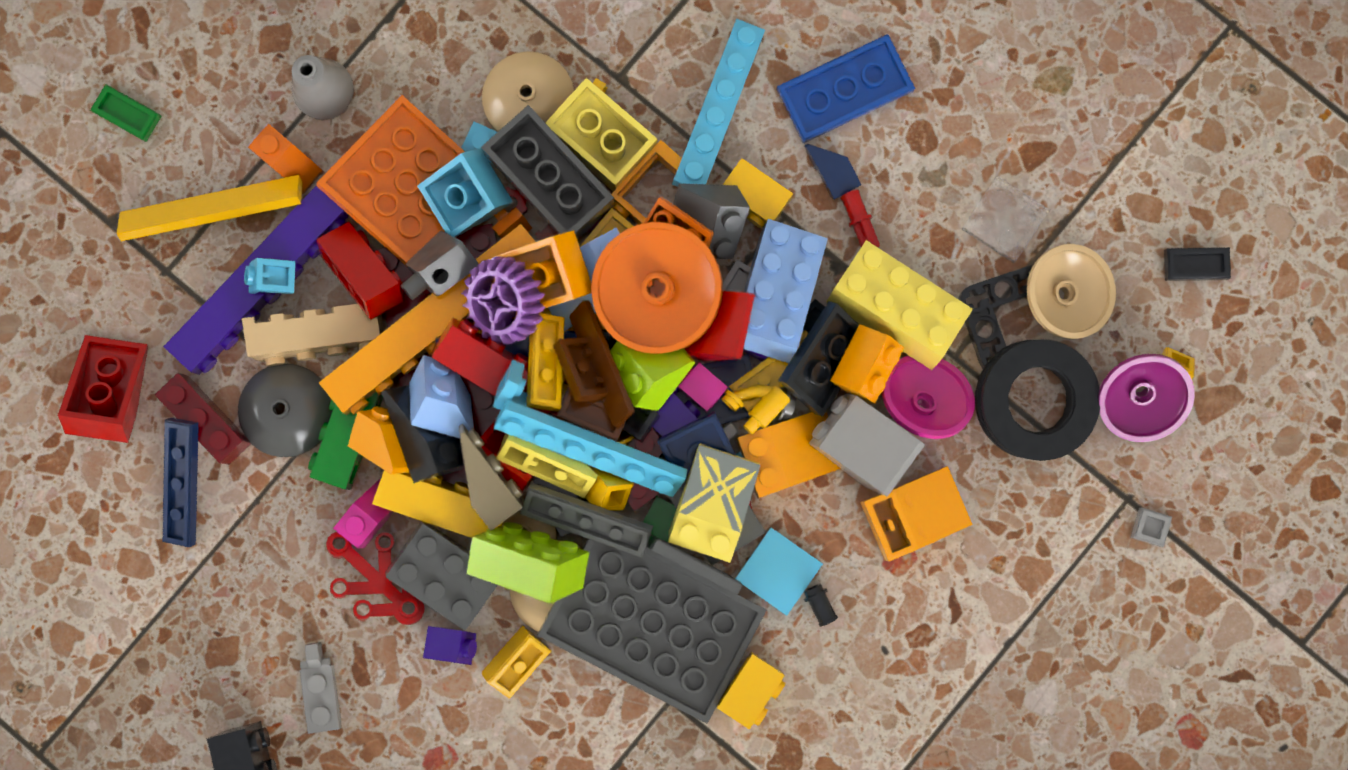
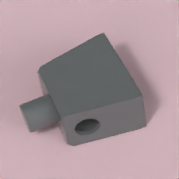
(438, 266)

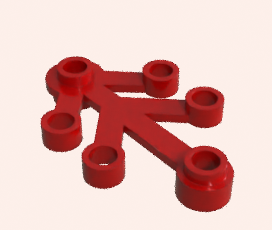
(376, 583)

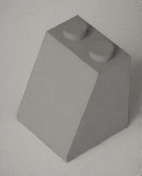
(866, 444)

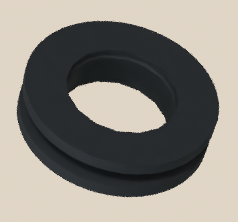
(1081, 399)

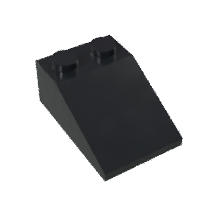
(425, 451)

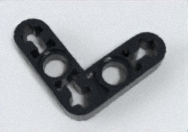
(986, 313)

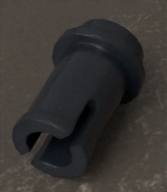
(820, 604)

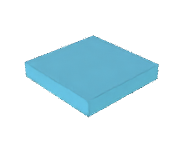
(778, 571)

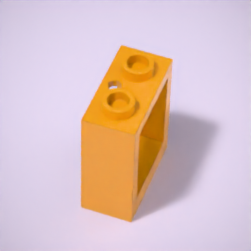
(660, 152)

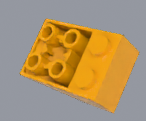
(916, 514)

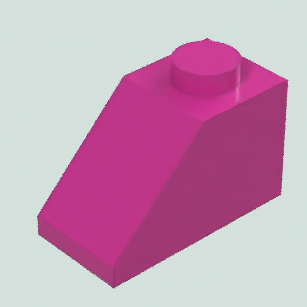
(363, 519)

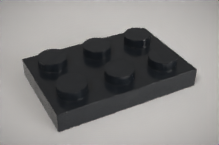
(818, 358)

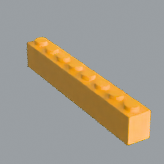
(406, 339)

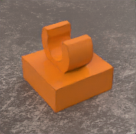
(509, 221)

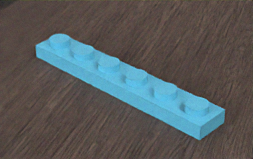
(719, 104)
(590, 448)

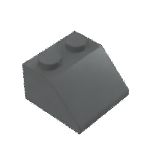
(717, 208)

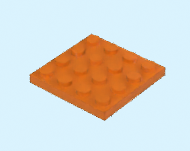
(381, 175)

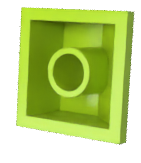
(650, 376)

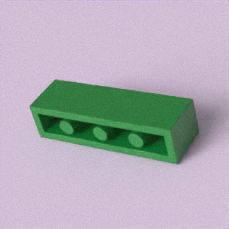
(335, 460)

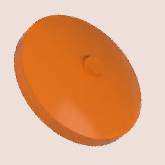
(656, 287)

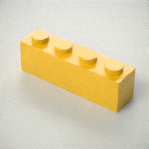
(430, 502)

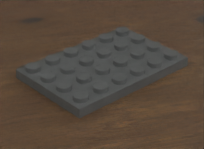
(655, 627)

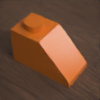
(284, 157)

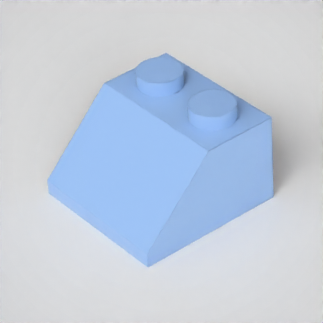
(439, 399)

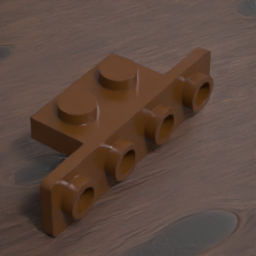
(591, 367)

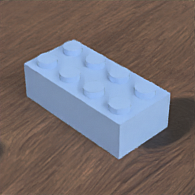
(783, 285)

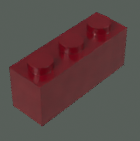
(215, 430)

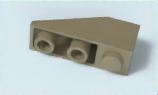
(489, 491)

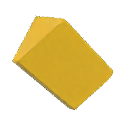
(515, 662)

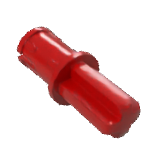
(859, 218)

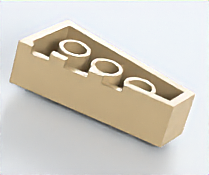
(309, 334)

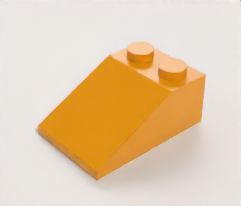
(558, 265)
(785, 454)

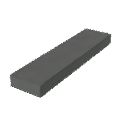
(586, 519)

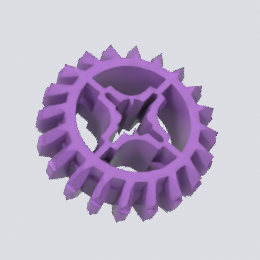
(511, 292)

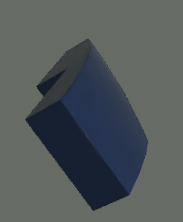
(834, 170)

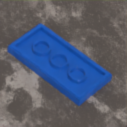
(845, 88)

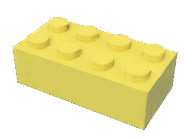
(901, 304)

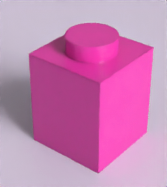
(702, 387)

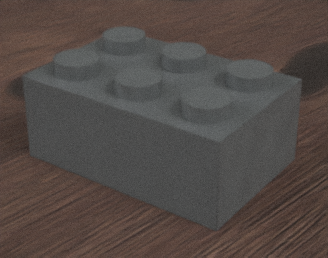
(436, 573)

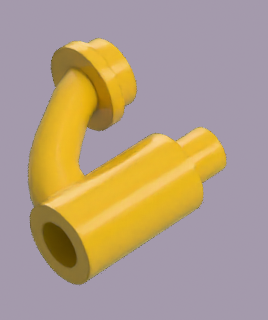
(766, 409)

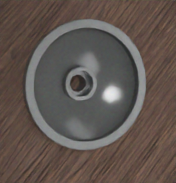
(304, 414)

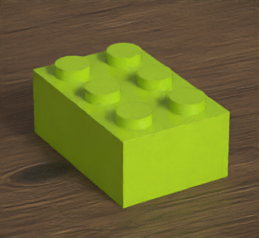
(528, 562)

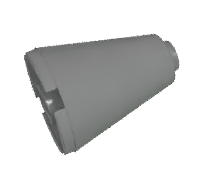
(321, 87)

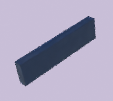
(180, 482)

